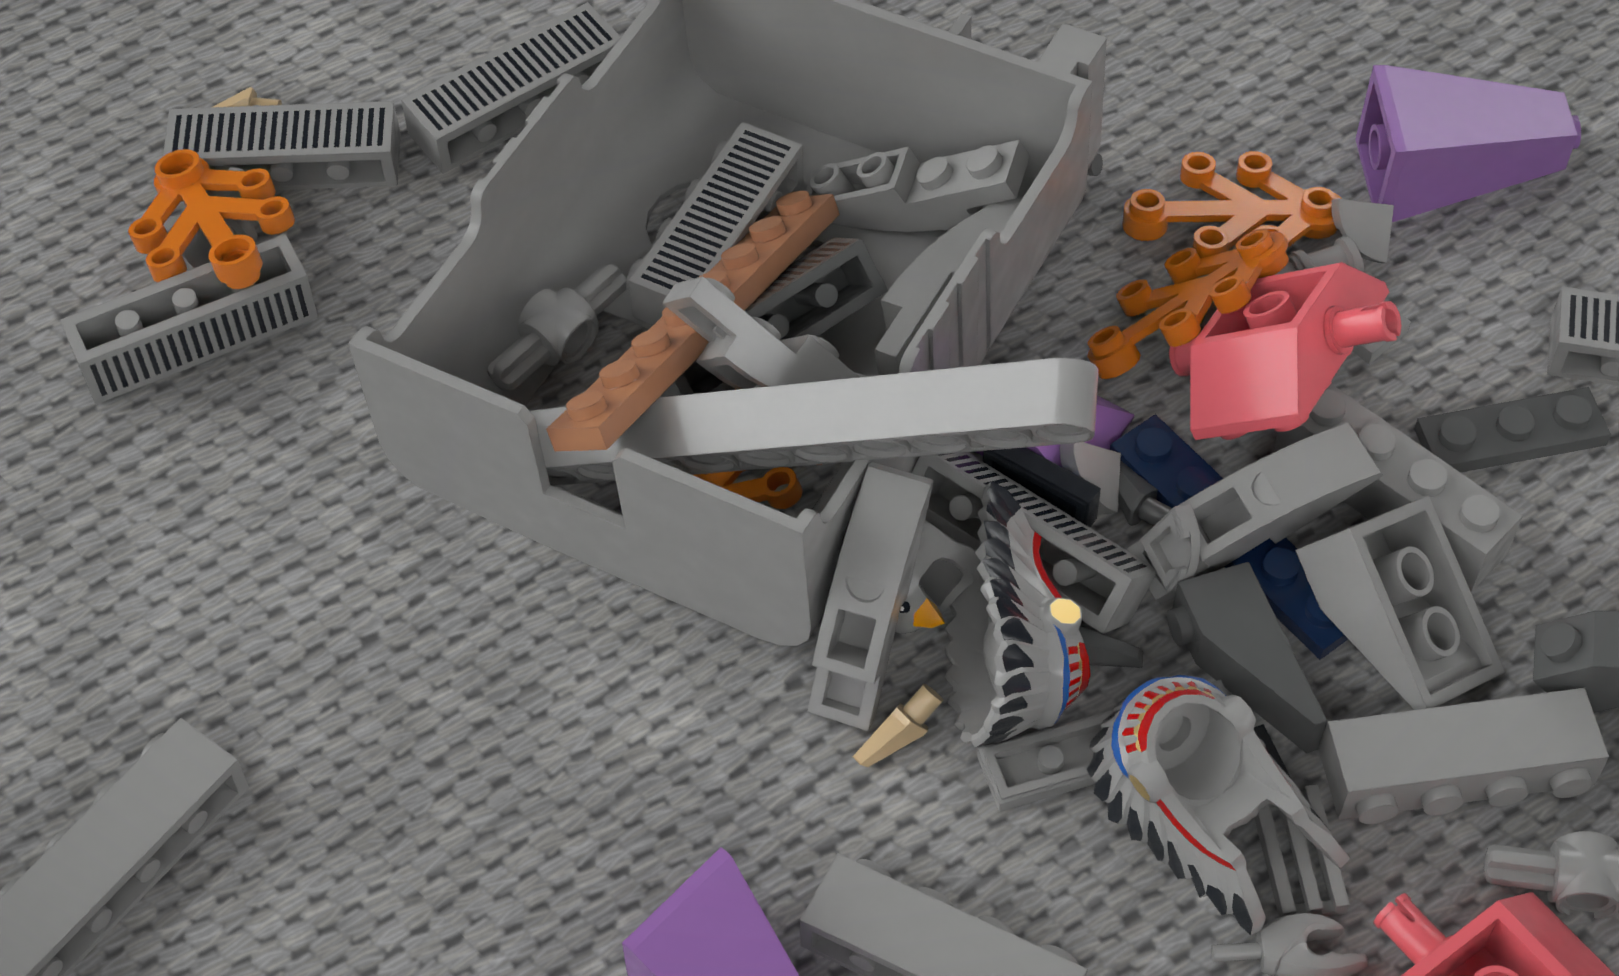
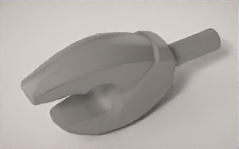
(1285, 951)

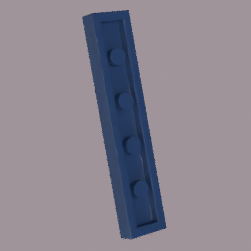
(1181, 473)

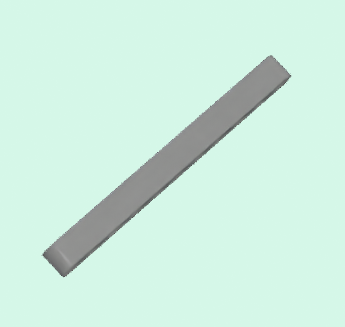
(850, 420)

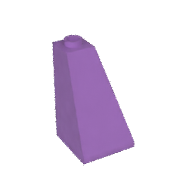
(1456, 137)
(708, 930)

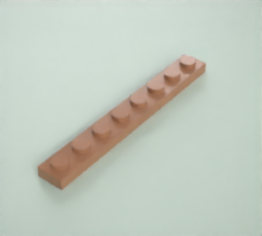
(671, 345)

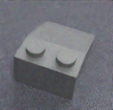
(1404, 603)

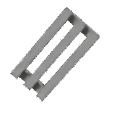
(1338, 899)

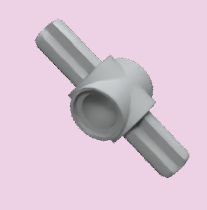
(557, 327)
(1576, 872)

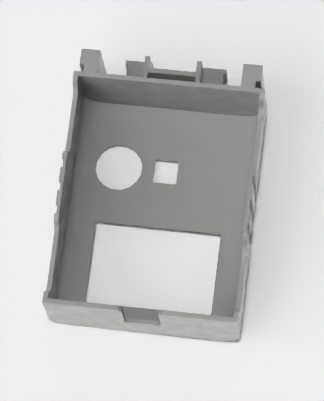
(581, 198)

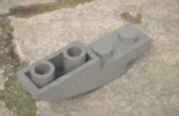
(913, 196)
(925, 279)
(747, 348)
(1274, 498)
(867, 595)

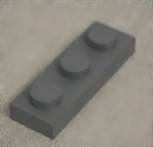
(1515, 430)

